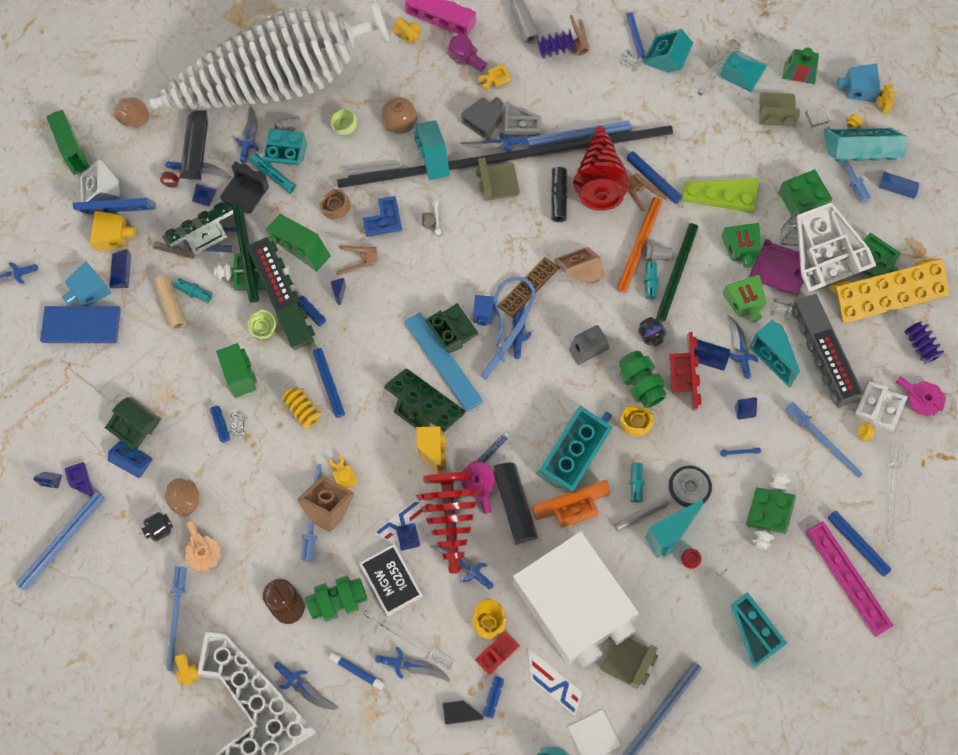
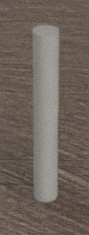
(373, 169)
(641, 514)

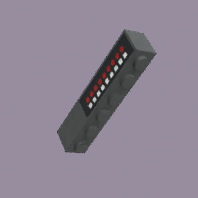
(826, 351)

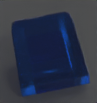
(203, 194)
(338, 288)
(746, 408)
(48, 479)
(407, 536)

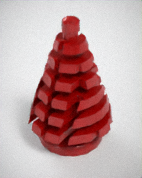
(601, 174)
(448, 495)

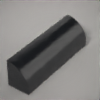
(194, 145)
(515, 502)

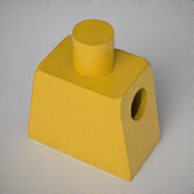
(110, 231)

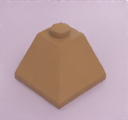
(582, 264)
(326, 503)

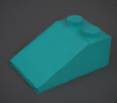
(774, 349)
(668, 532)

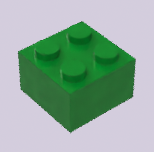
(804, 193)
(237, 369)

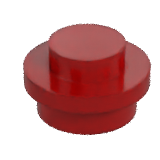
(691, 558)

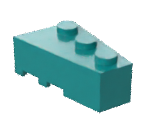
(756, 630)

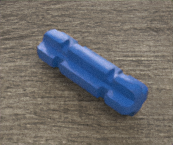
(311, 311)
(220, 424)
(493, 697)

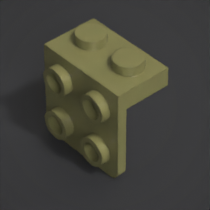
(778, 109)
(497, 180)
(630, 662)

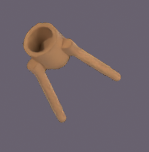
(580, 44)
(639, 184)
(368, 254)

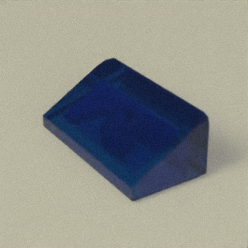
(120, 269)
(711, 355)

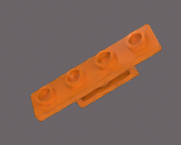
(573, 506)

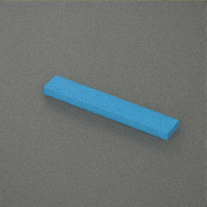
(443, 362)

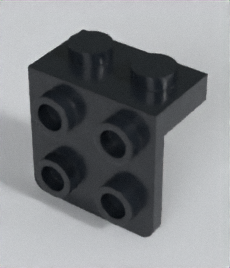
(245, 187)

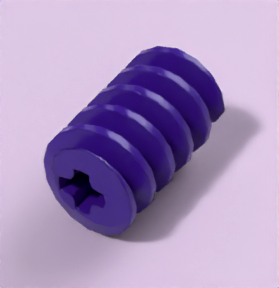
(555, 44)
(923, 342)

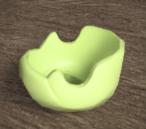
(344, 122)
(262, 324)

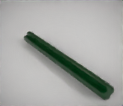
(245, 254)
(677, 272)

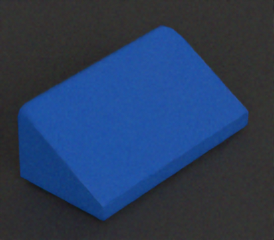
(899, 185)
(128, 459)

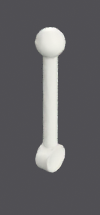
(437, 231)

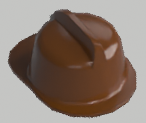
(283, 601)

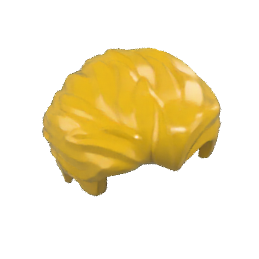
(636, 421)
(488, 618)

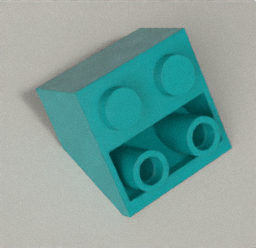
(285, 147)

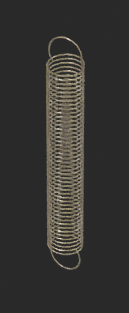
(172, 248)

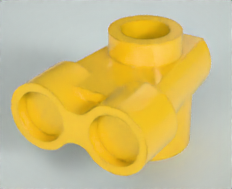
(409, 32)
(186, 672)

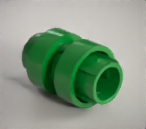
(647, 387)
(328, 601)

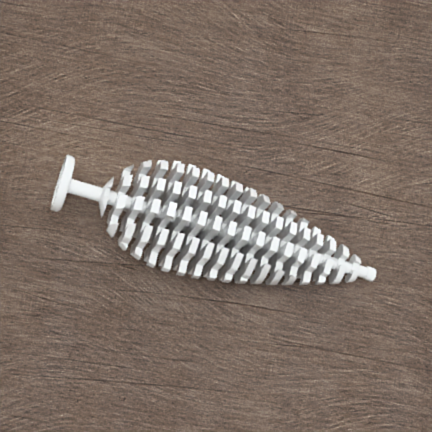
(270, 58)

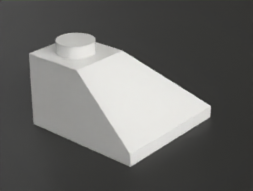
(98, 184)

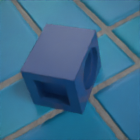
(483, 310)

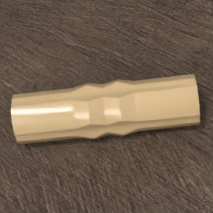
(169, 302)

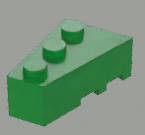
(298, 241)

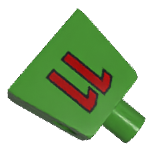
(746, 297)

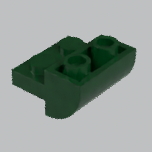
(451, 328)
(132, 422)

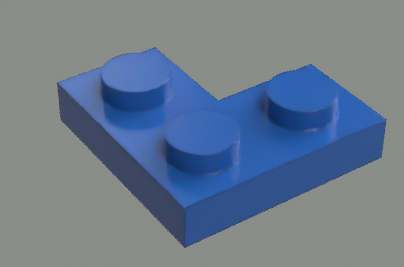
(387, 222)

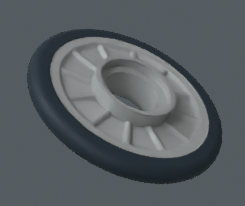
(690, 474)

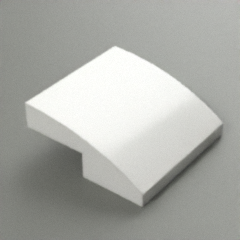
(881, 406)

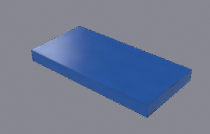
(114, 205)
(80, 324)

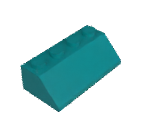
(865, 143)
(574, 450)

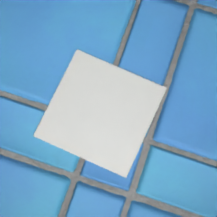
(594, 735)

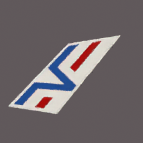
(410, 514)
(554, 683)

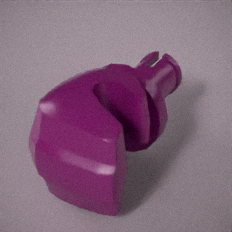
(464, 52)

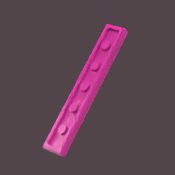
(849, 579)

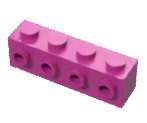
(443, 14)

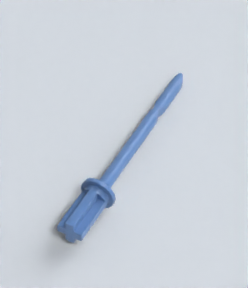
(856, 183)
(803, 419)
(309, 538)
(178, 588)

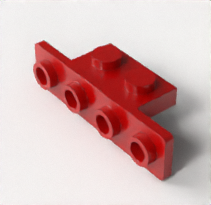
(684, 372)

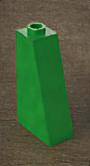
(67, 142)

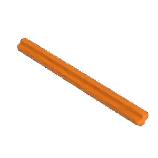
(639, 245)

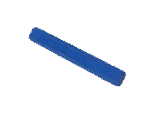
(654, 177)
(328, 382)
(859, 543)

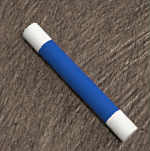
(357, 671)

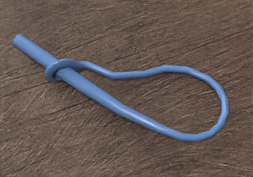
(508, 342)

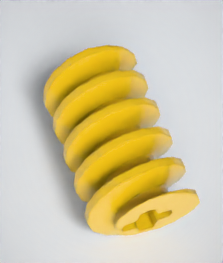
(301, 408)

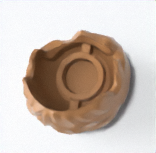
(131, 112)
(335, 204)
(182, 496)

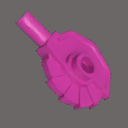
(924, 397)
(481, 478)

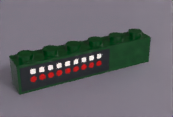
(280, 293)

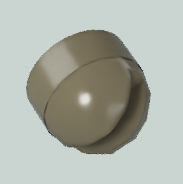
(428, 219)

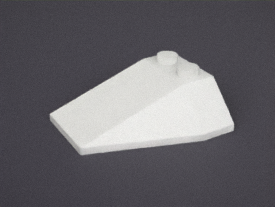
(829, 248)

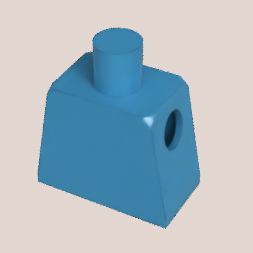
(861, 83)
(85, 286)

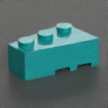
(432, 149)

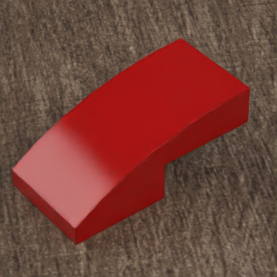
(497, 652)

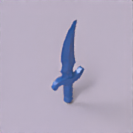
(520, 338)

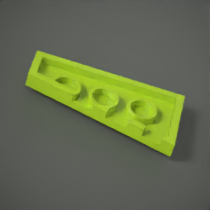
(728, 194)

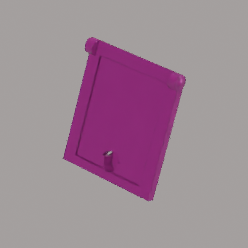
(777, 268)

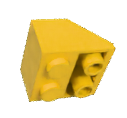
(430, 447)

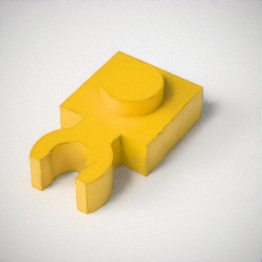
(496, 76)
(885, 99)
(344, 475)

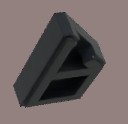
(460, 712)

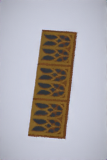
(523, 292)

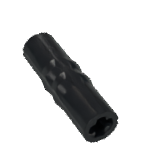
(559, 194)

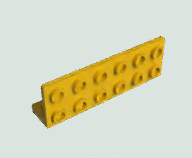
(891, 290)

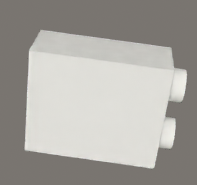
(576, 600)

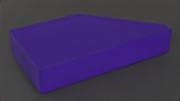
(79, 479)

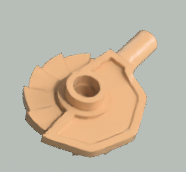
(201, 551)

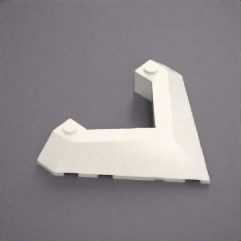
(275, 722)

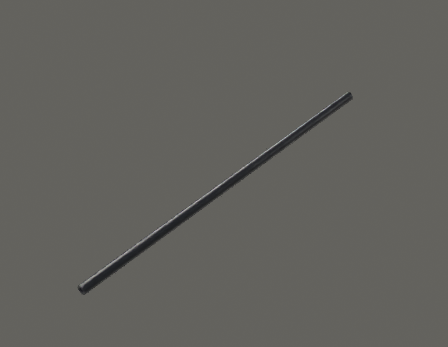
(505, 156)

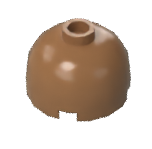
(398, 115)

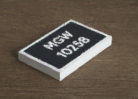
(391, 580)

